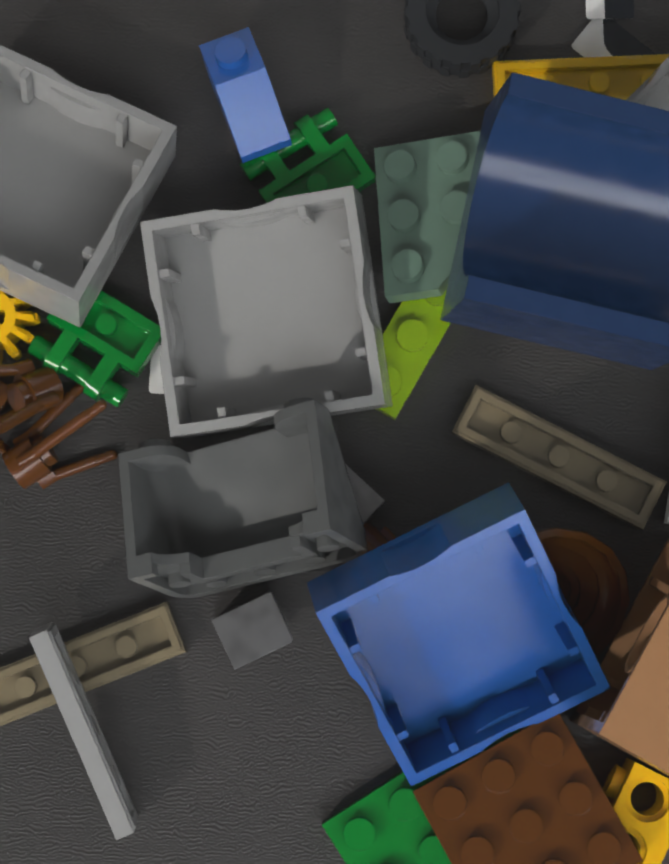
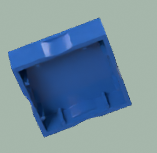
(458, 633)

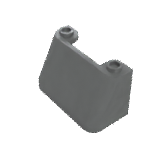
(240, 507)

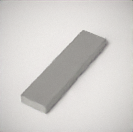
(84, 729)

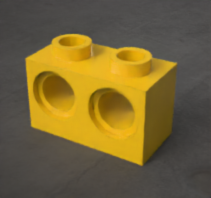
(648, 827)

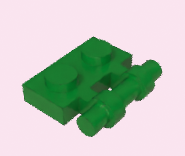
(328, 168)
(113, 332)

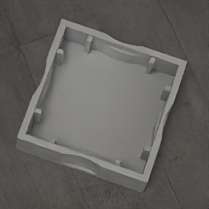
(70, 184)
(266, 311)

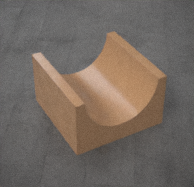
(637, 668)

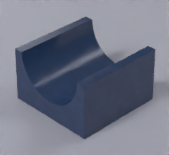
(567, 224)

